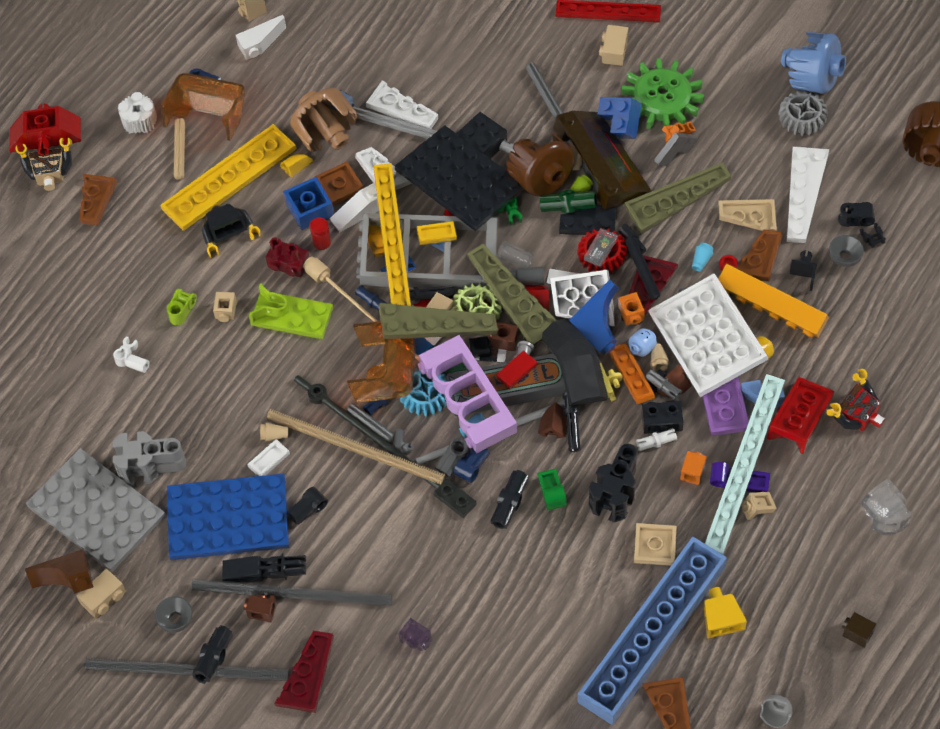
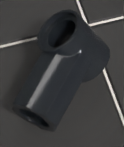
(311, 502)

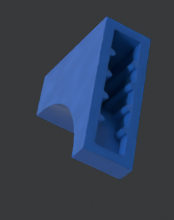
(593, 319)

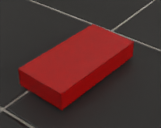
(516, 369)

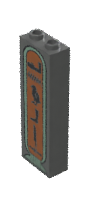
(540, 383)

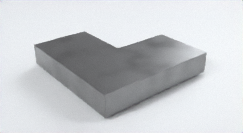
(677, 143)

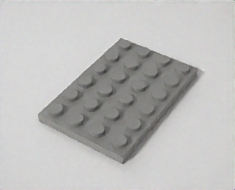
(96, 510)

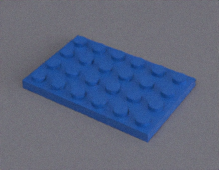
(227, 516)

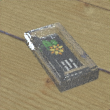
(600, 247)

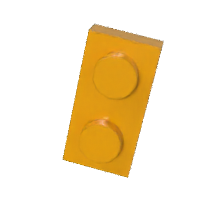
(375, 240)

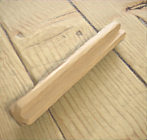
(179, 148)

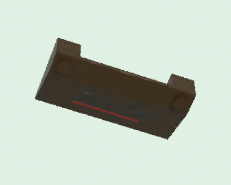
(603, 155)

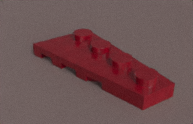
(661, 272)
(308, 674)

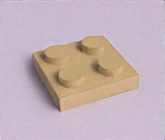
(655, 544)

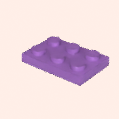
(726, 409)

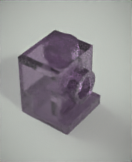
(415, 635)

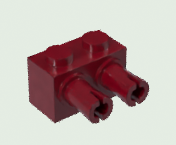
(286, 257)

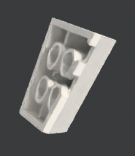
(574, 291)

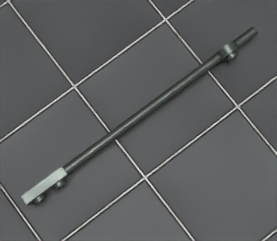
(446, 492)

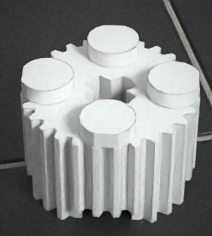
(137, 113)

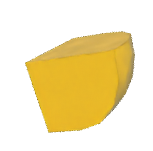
(295, 163)

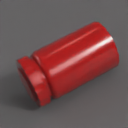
(320, 233)

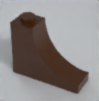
(67, 570)

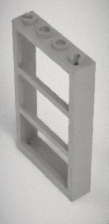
(421, 280)

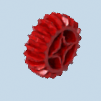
(610, 263)

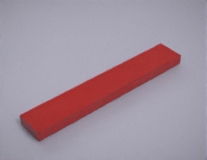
(608, 10)

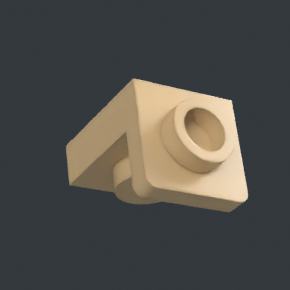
(758, 504)

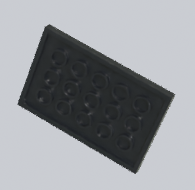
(459, 177)

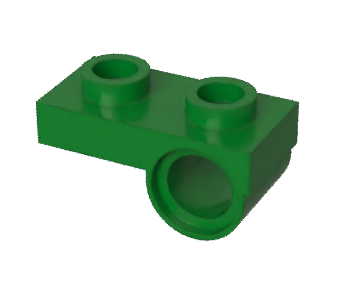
(552, 489)

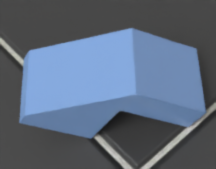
(751, 390)

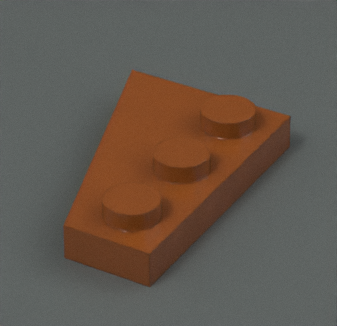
(762, 256)

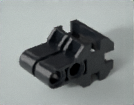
(615, 485)

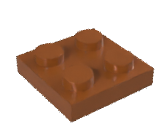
(340, 183)

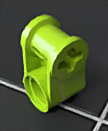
(182, 305)

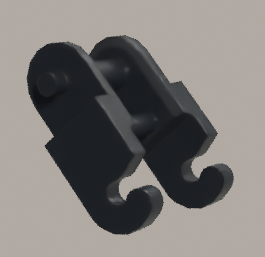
(868, 239)

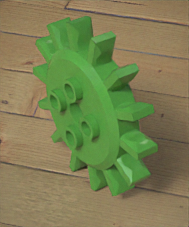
(659, 106)

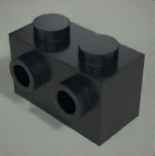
(662, 416)

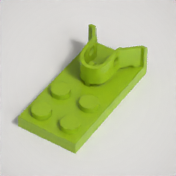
(290, 314)

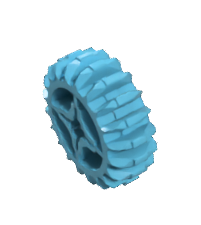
(419, 401)

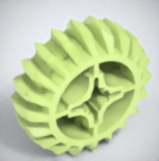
(473, 297)

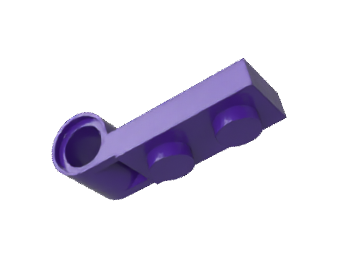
(721, 471)

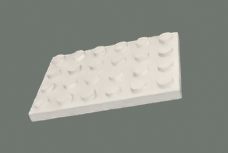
(707, 335)

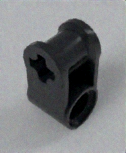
(858, 213)

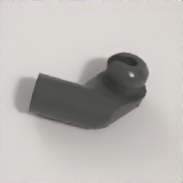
(400, 444)

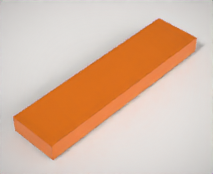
(631, 374)

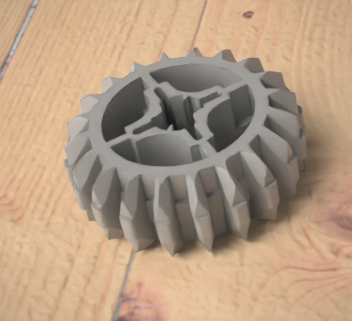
(812, 109)

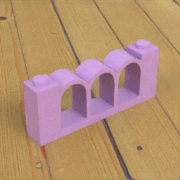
(480, 434)

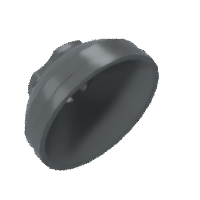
(846, 244)
(172, 606)

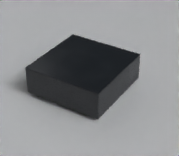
(480, 346)

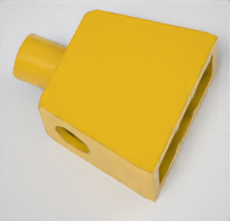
(722, 614)

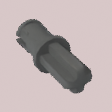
(663, 384)

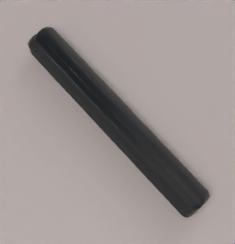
(642, 268)

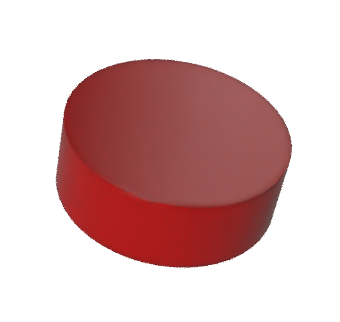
(728, 259)

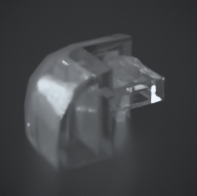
(887, 509)

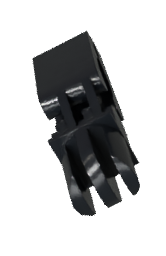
(257, 568)

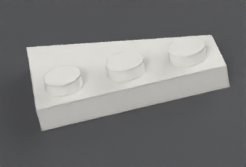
(371, 157)

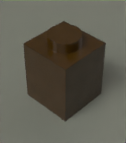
(858, 629)

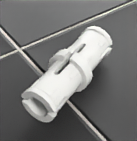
(656, 440)

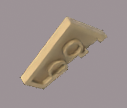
(749, 213)

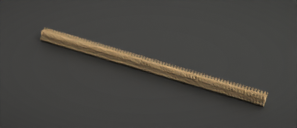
(355, 447)

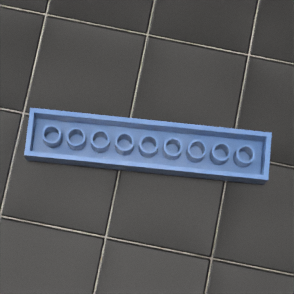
(652, 630)

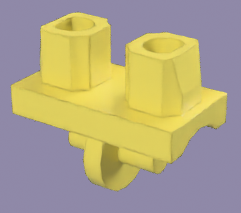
(612, 379)

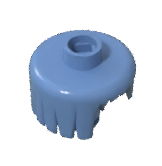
(816, 64)

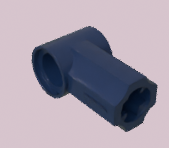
(469, 466)

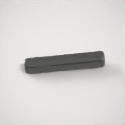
(370, 422)

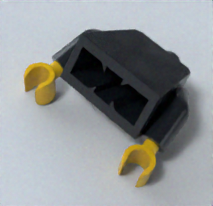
(224, 223)

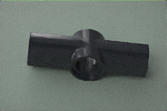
(509, 499)
(212, 654)

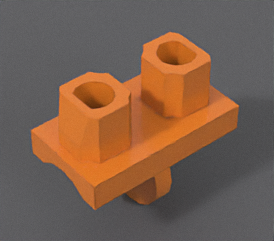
(687, 128)

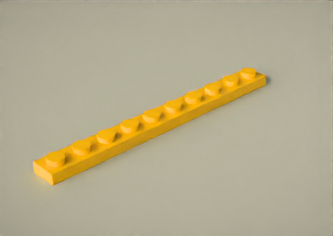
(391, 235)

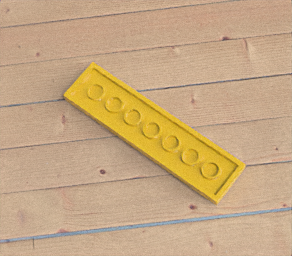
(228, 177)

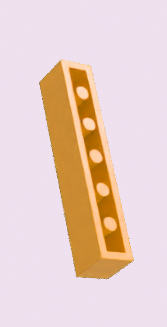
(773, 301)

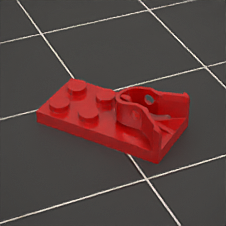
(800, 412)

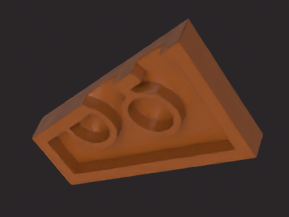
(96, 196)
(670, 702)

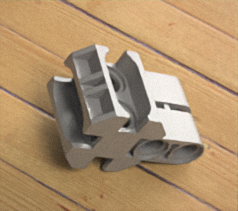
(146, 457)

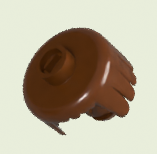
(923, 133)
(541, 168)

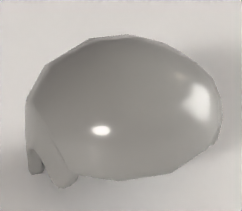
(776, 711)

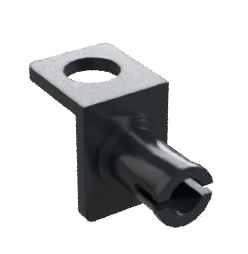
(804, 267)

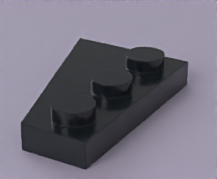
(586, 220)

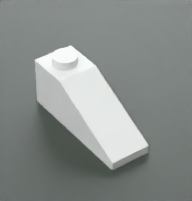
(259, 38)
(353, 211)

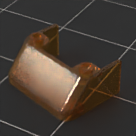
(205, 96)
(394, 375)

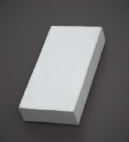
(268, 458)

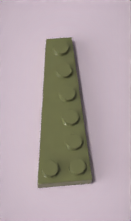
(666, 201)
(514, 298)
(424, 322)

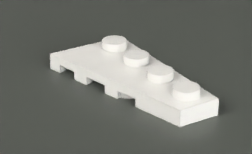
(392, 103)

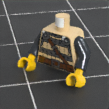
(47, 168)

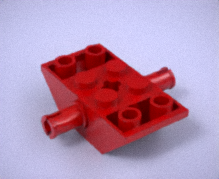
(44, 129)

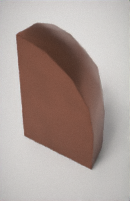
(678, 379)
(553, 422)

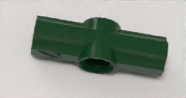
(568, 201)

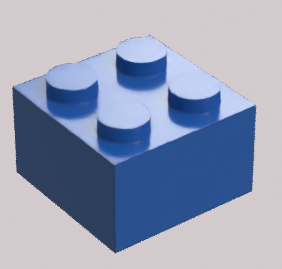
(308, 202)

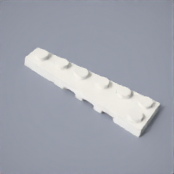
(805, 181)

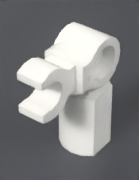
(124, 357)

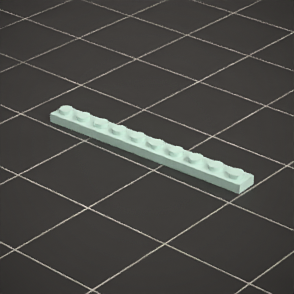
(744, 463)

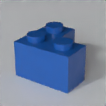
(623, 114)

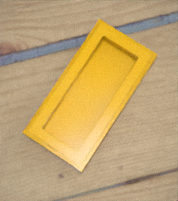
(436, 233)

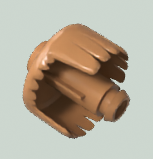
(317, 119)

